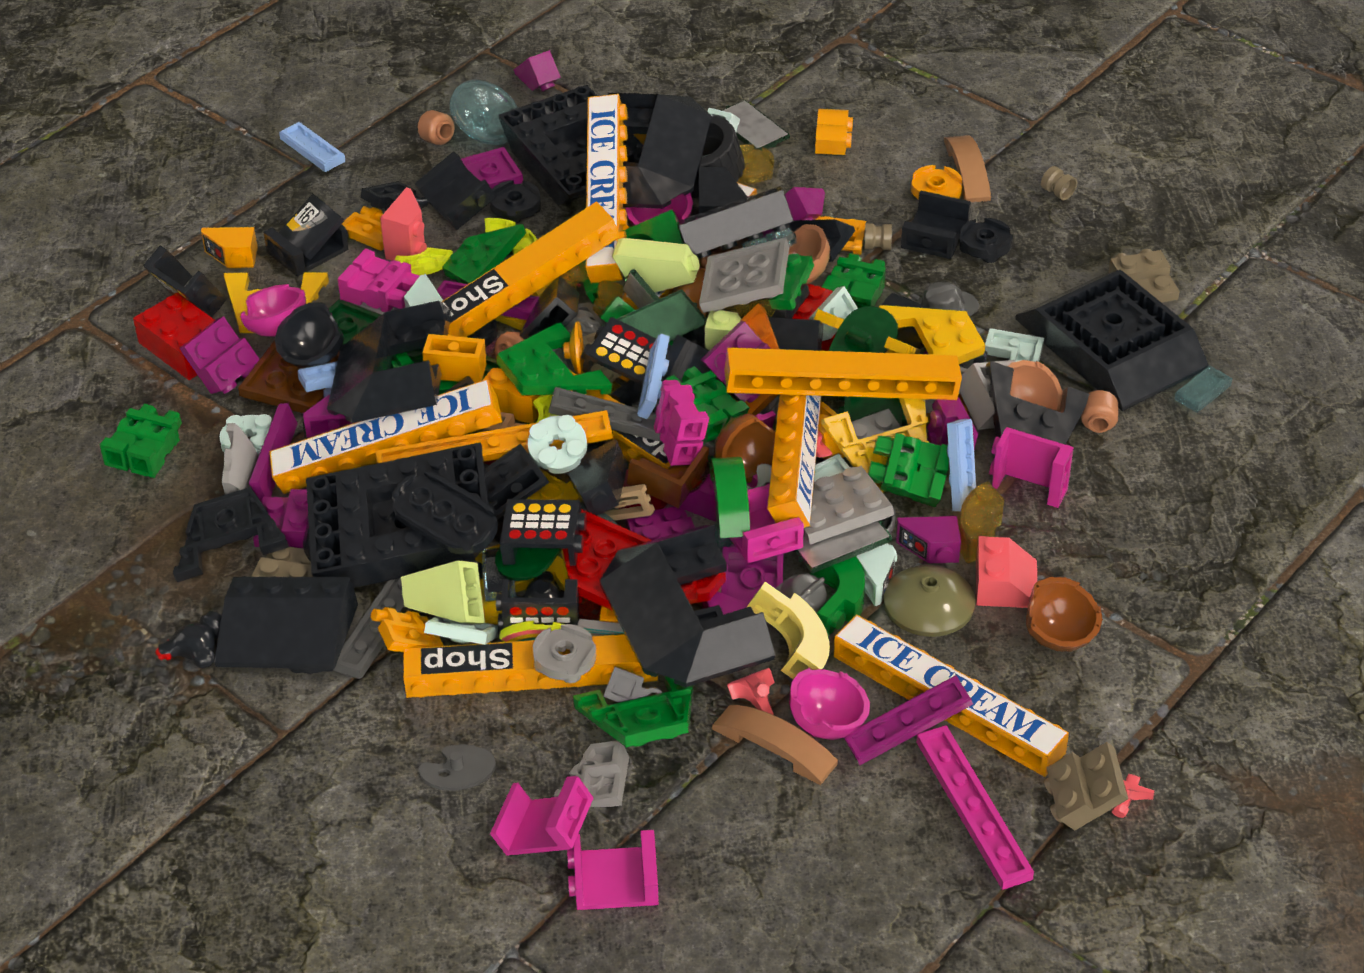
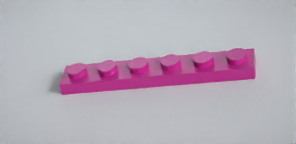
(975, 808)

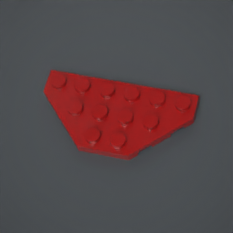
(601, 544)

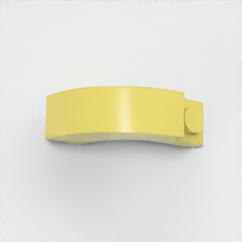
(798, 625)

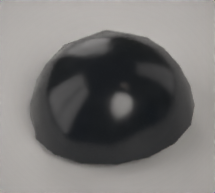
(309, 336)

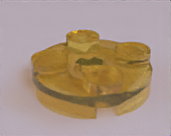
(759, 167)

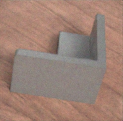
(975, 393)

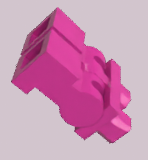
(376, 282)
(680, 423)

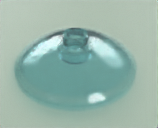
(477, 108)

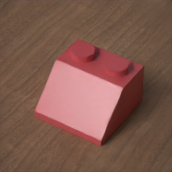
(403, 227)
(1003, 573)

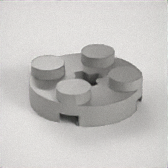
(569, 666)

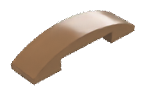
(970, 167)
(780, 737)

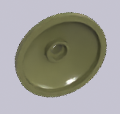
(929, 600)

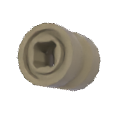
(1056, 181)
(878, 236)

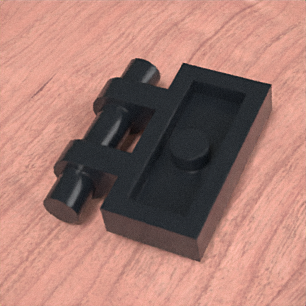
(385, 194)

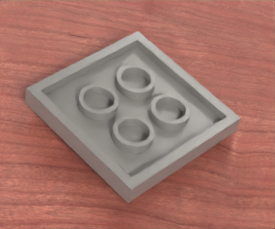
(744, 275)
(845, 504)

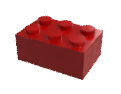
(168, 328)

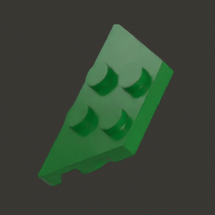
(482, 253)

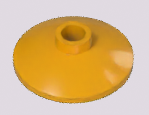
(575, 347)

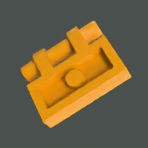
(366, 227)
(403, 629)

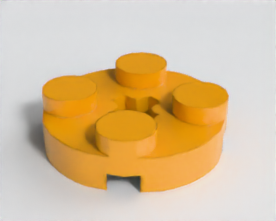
(937, 181)

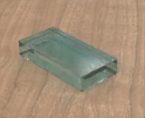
(1203, 389)

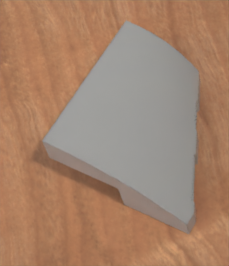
(238, 460)
(603, 773)

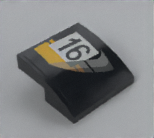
(311, 226)

